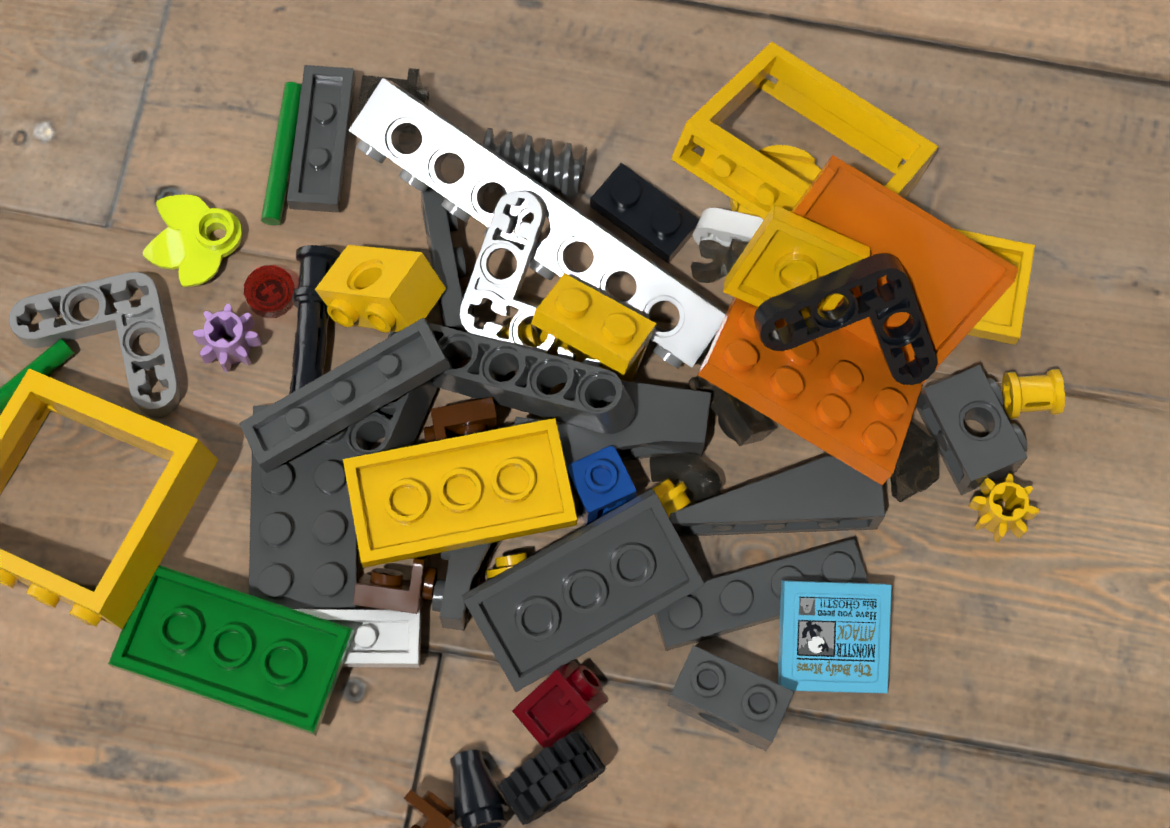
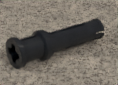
(311, 315)

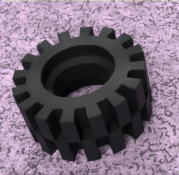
(551, 777)

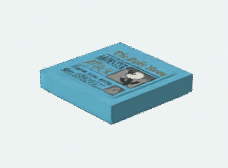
(834, 636)

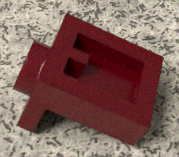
(561, 703)

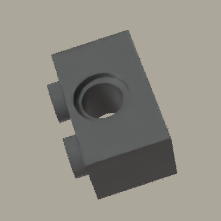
(966, 456)
(730, 698)

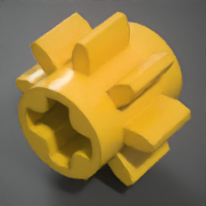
(1015, 500)

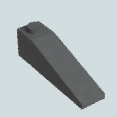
(803, 499)

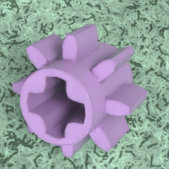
(227, 323)

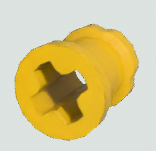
(1033, 393)

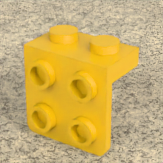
(593, 327)

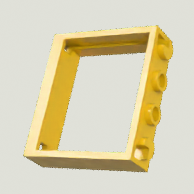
(759, 181)
(155, 525)

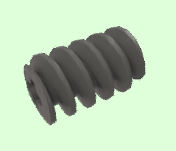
(554, 172)

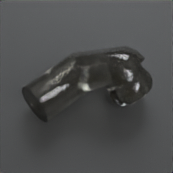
(690, 468)

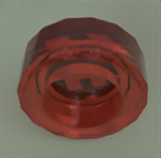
(269, 291)

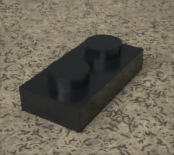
(644, 213)

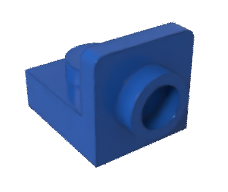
(601, 483)

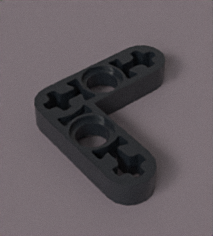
(875, 303)

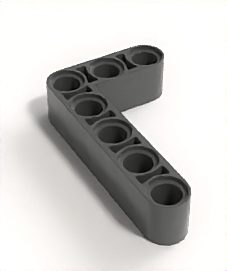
(482, 379)

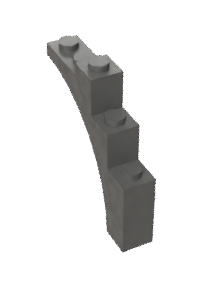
(663, 424)

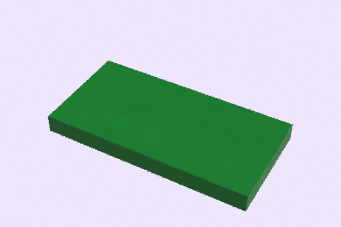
(233, 649)

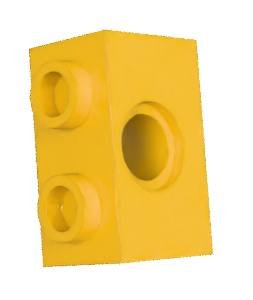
(380, 288)

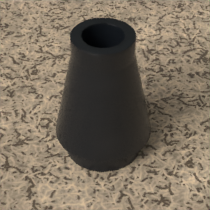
(476, 795)

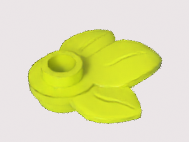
(187, 242)

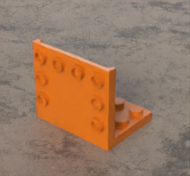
(839, 384)

